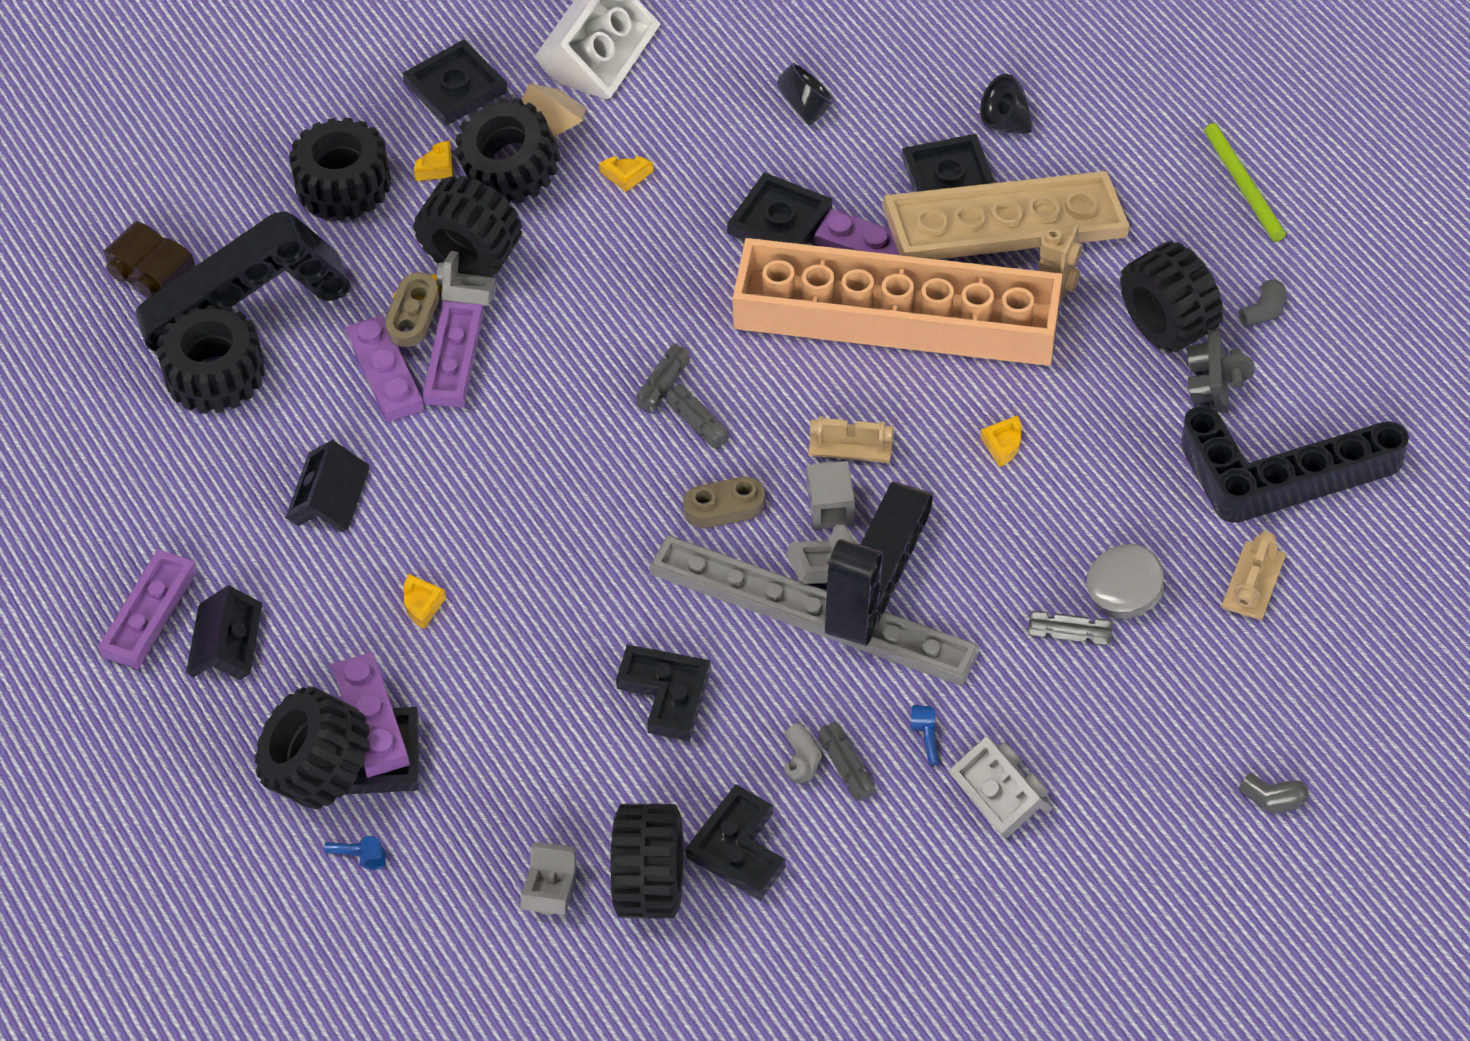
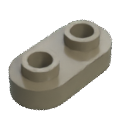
(412, 313)
(724, 502)

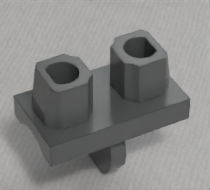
(1222, 368)

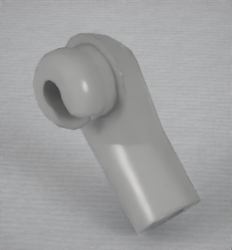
(806, 755)

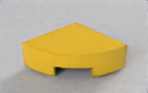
(435, 163)
(626, 172)
(1003, 439)
(421, 600)

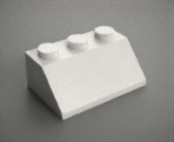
(597, 44)

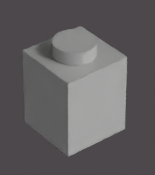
(830, 494)

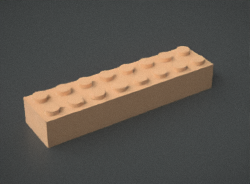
(897, 301)

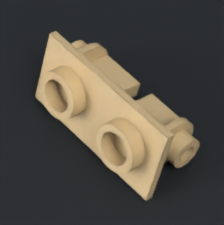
(1061, 255)
(853, 442)
(1254, 577)

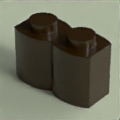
(146, 259)

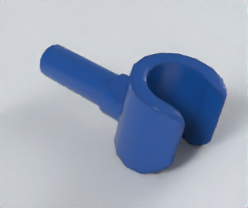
(924, 720)
(369, 849)

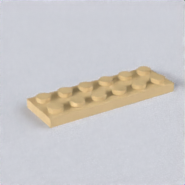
(1004, 215)

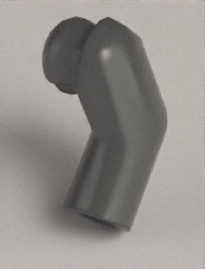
(1269, 304)
(1275, 797)

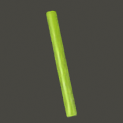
(1244, 182)

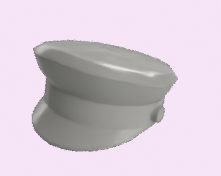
(1126, 581)

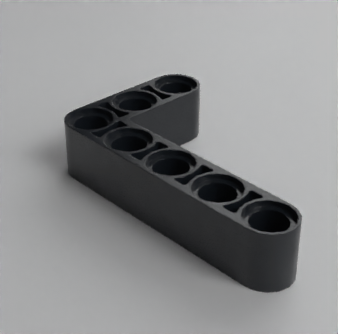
(242, 268)
(1289, 478)
(867, 573)

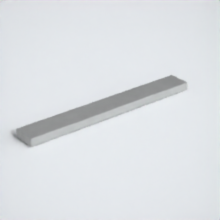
(805, 608)

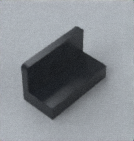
(328, 486)
(225, 633)

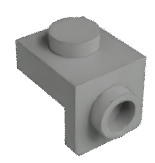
(463, 287)
(812, 558)
(549, 879)

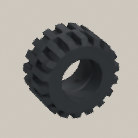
(500, 126)
(340, 168)
(469, 220)
(1171, 296)
(216, 382)
(312, 747)
(647, 860)

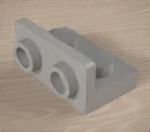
(998, 786)

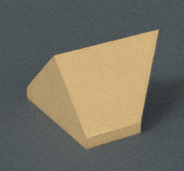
(556, 106)

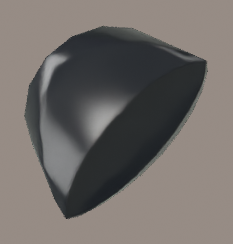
(804, 93)
(1006, 106)

